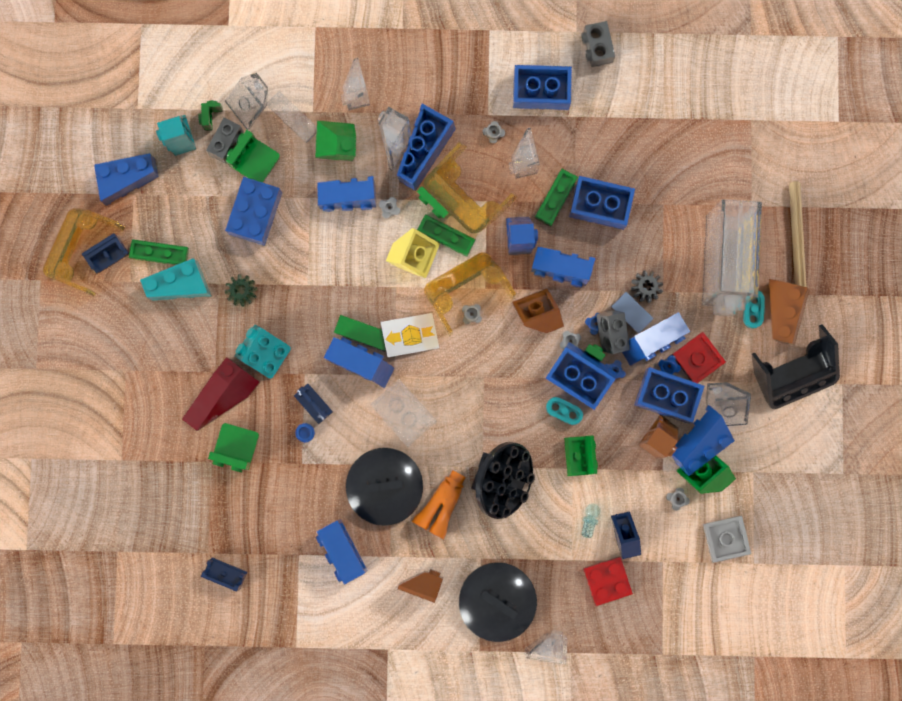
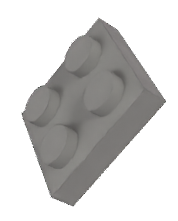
(727, 539)

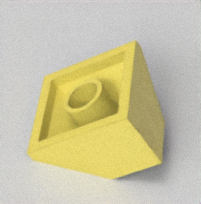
(413, 253)

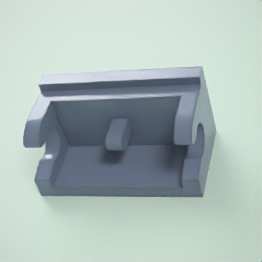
(635, 314)

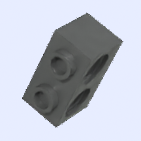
(602, 44)
(224, 140)
(613, 332)

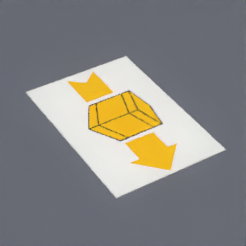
(409, 335)

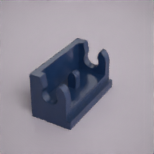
(105, 253)
(224, 574)

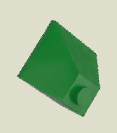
(335, 141)
(710, 477)

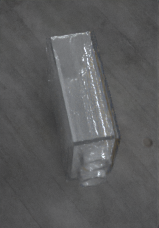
(731, 256)

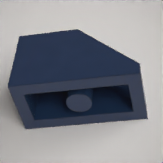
(626, 535)

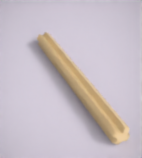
(797, 233)

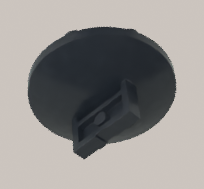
(502, 478)
(384, 486)
(497, 602)

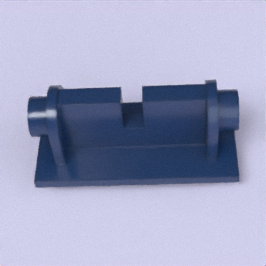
(313, 403)

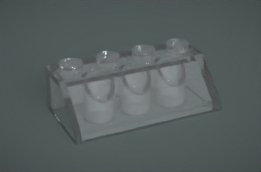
(394, 134)

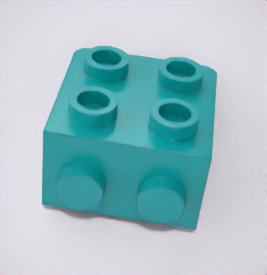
(262, 351)

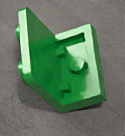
(252, 157)
(234, 447)

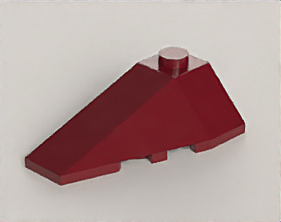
(222, 392)

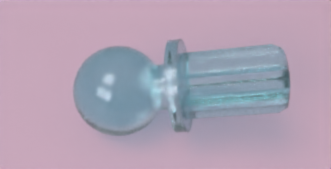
(592, 512)

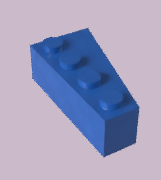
(424, 146)

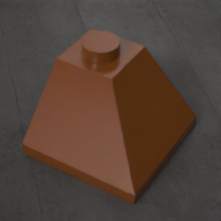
(539, 312)
(423, 585)

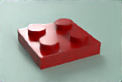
(698, 358)
(607, 581)

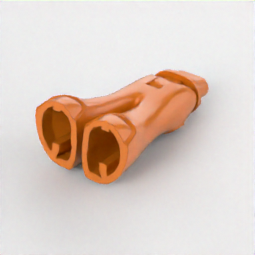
(447, 495)

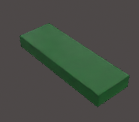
(556, 197)
(446, 235)
(158, 252)
(360, 332)

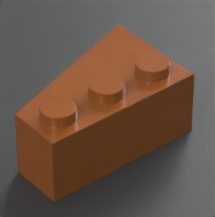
(787, 310)
(660, 438)

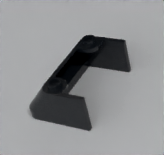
(801, 376)

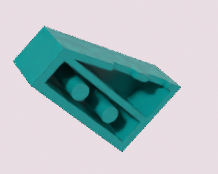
(176, 135)
(177, 282)

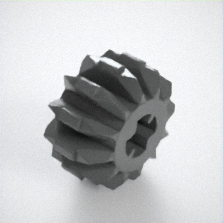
(651, 281)

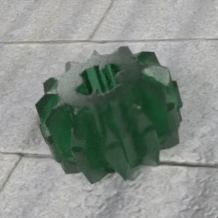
(238, 297)

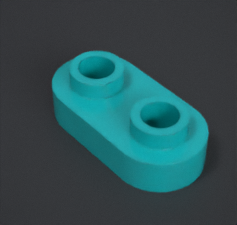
(755, 310)
(564, 411)

